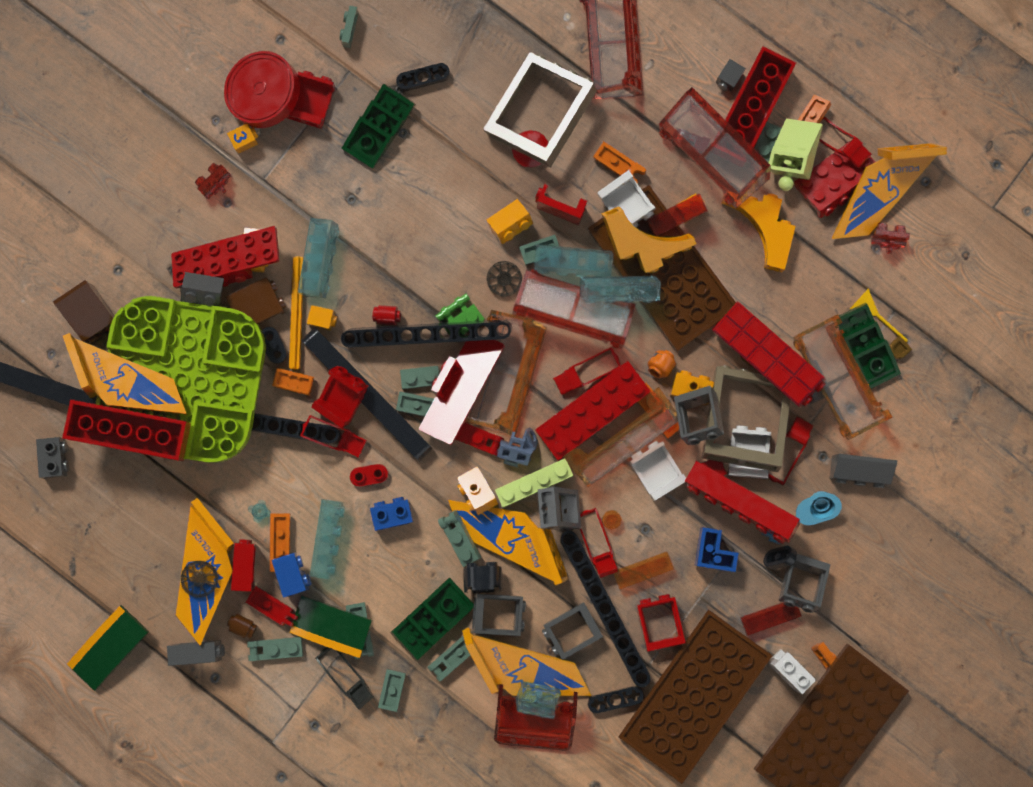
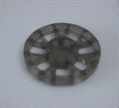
(504, 278)
(199, 579)

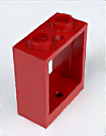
(243, 566)
(666, 642)

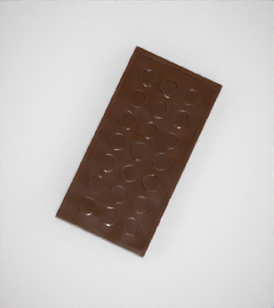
(689, 291)
(695, 696)
(832, 724)

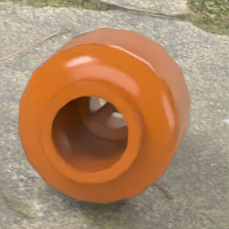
(661, 364)

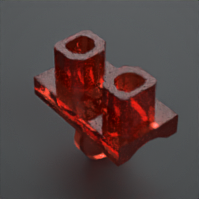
(214, 182)
(890, 239)

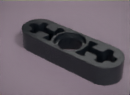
(438, 79)
(599, 697)

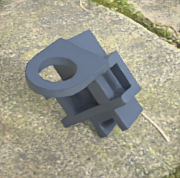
(515, 454)

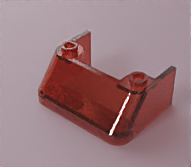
(534, 731)

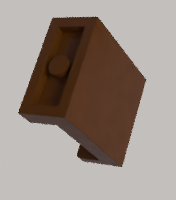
(258, 300)

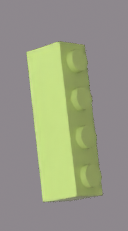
(531, 483)

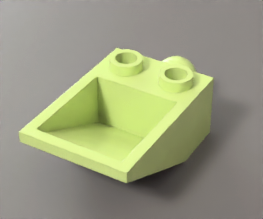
(795, 148)

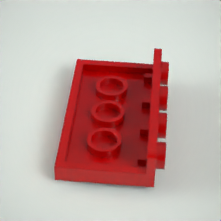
(831, 183)

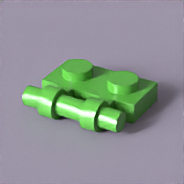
(467, 314)

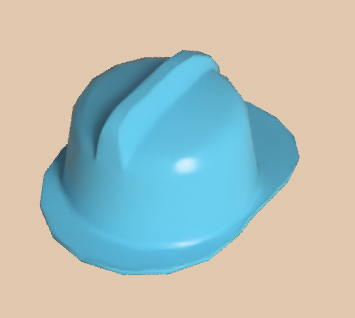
(818, 508)

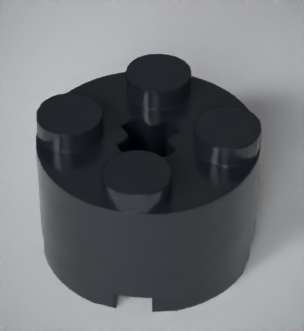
(482, 578)

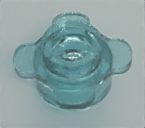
(264, 511)

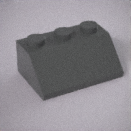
(862, 470)

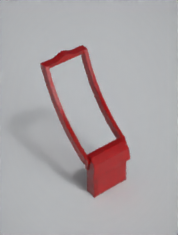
(853, 150)
(570, 380)
(799, 432)
(348, 443)
(603, 563)

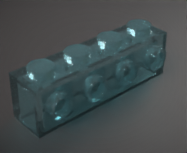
(318, 258)
(572, 260)
(620, 289)
(326, 539)

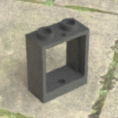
(694, 399)
(552, 518)
(812, 566)
(520, 606)
(589, 621)
(193, 653)

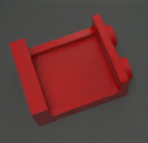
(313, 99)
(560, 209)
(340, 396)

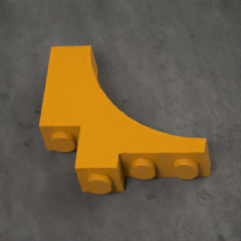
(774, 235)
(649, 249)

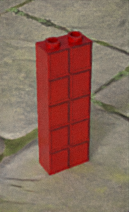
(770, 355)

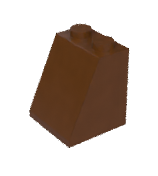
(85, 312)

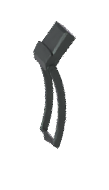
(359, 692)

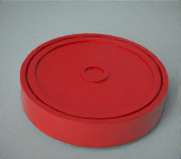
(262, 89)

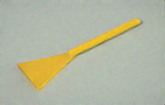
(867, 298)

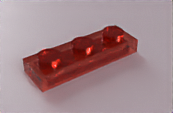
(678, 215)
(769, 618)

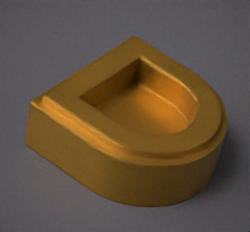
(899, 348)

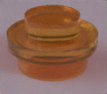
(611, 519)

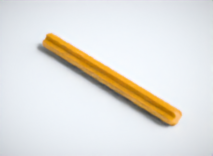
(296, 316)

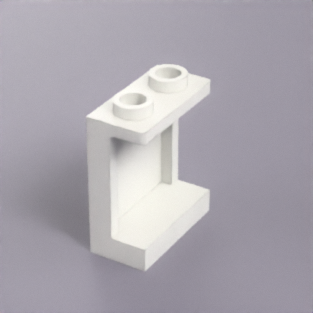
(628, 196)
(753, 440)
(657, 470)
(791, 671)

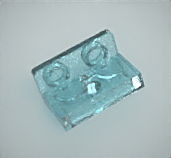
(537, 700)

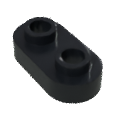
(274, 345)
(780, 557)

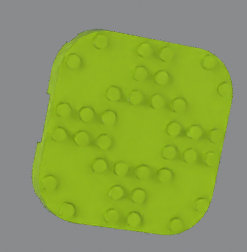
(213, 360)

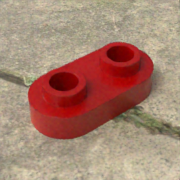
(369, 475)

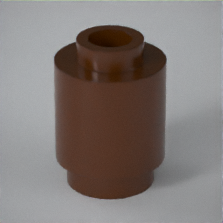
(241, 626)

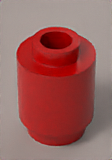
(386, 315)

